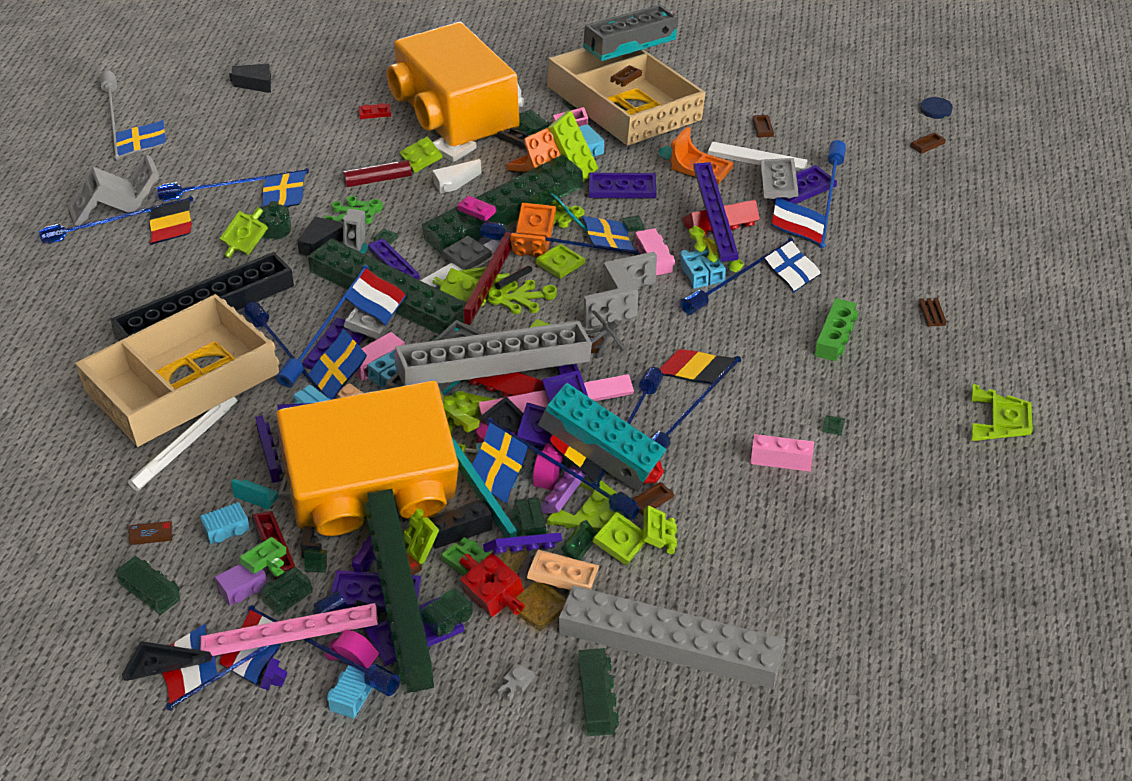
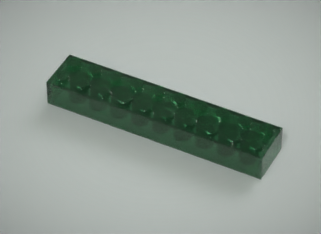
(532, 187)
(422, 303)
(398, 592)

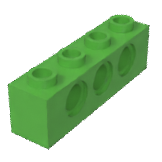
(836, 330)

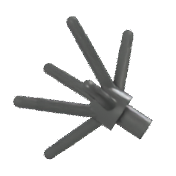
(607, 330)

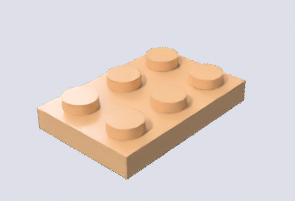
(562, 571)

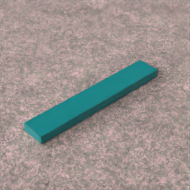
(484, 493)

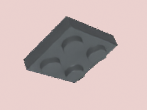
(466, 253)

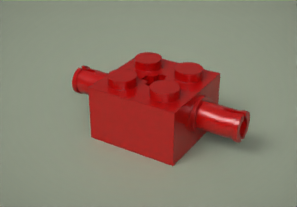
(492, 584)

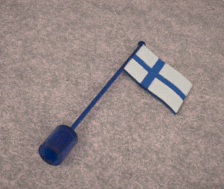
(784, 261)

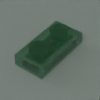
(579, 541)

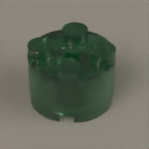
(277, 220)

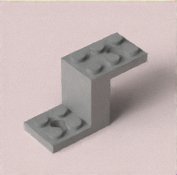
(113, 190)
(620, 289)

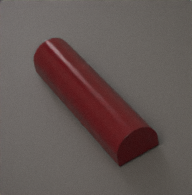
(377, 173)
(268, 527)

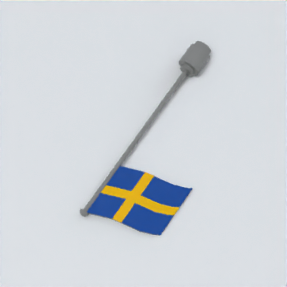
(135, 138)

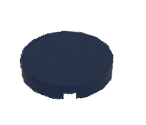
(936, 107)

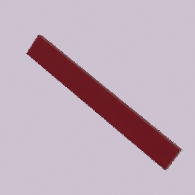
(487, 279)

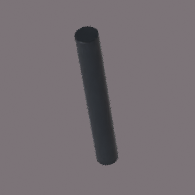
(502, 283)

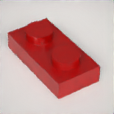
(375, 111)

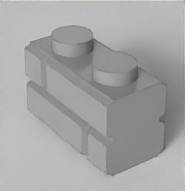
(354, 229)

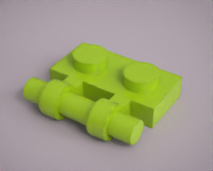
(658, 530)
(419, 536)

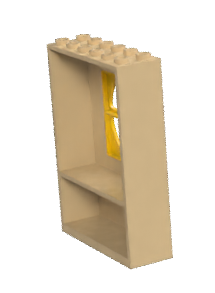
(586, 83)
(134, 374)

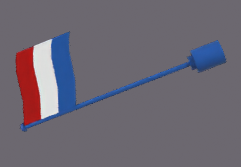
(802, 220)
(368, 295)

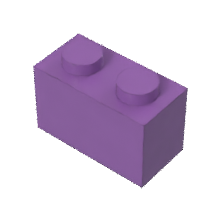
(239, 583)

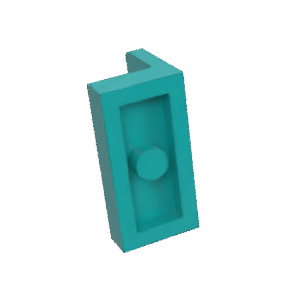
(254, 493)

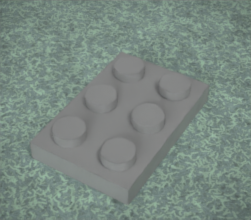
(366, 324)

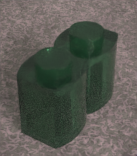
(447, 612)

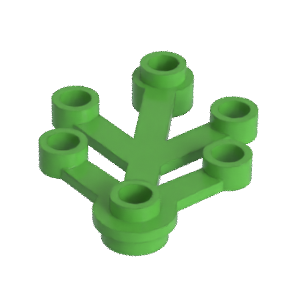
(372, 207)

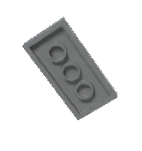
(779, 178)

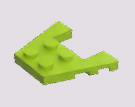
(462, 408)
(1009, 416)
(595, 510)

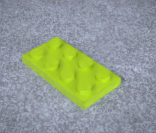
(573, 144)

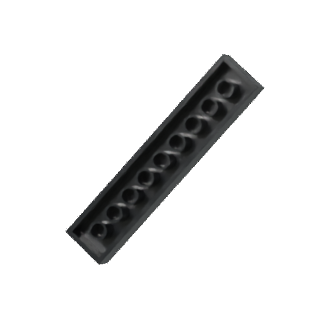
(236, 286)

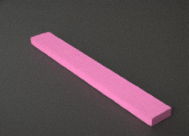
(596, 390)
(290, 630)

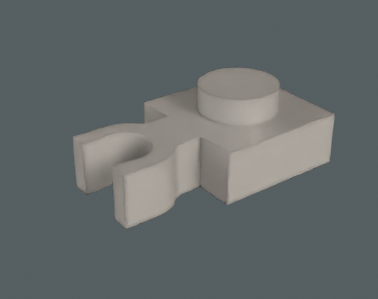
(516, 679)

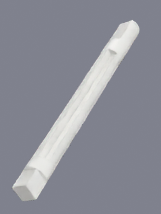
(180, 444)

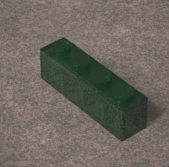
(596, 692)

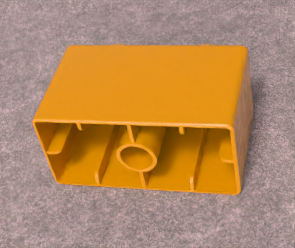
(454, 84)
(367, 445)

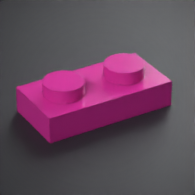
(476, 208)

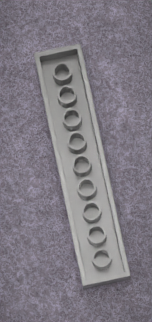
(493, 353)
(672, 636)

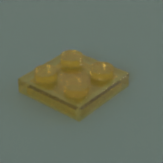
(541, 605)

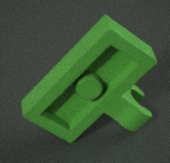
(265, 555)

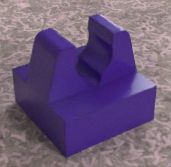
(274, 675)

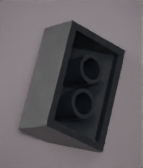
(461, 522)

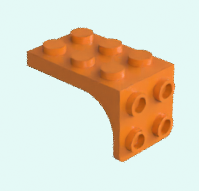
(540, 149)
(686, 154)
(536, 222)

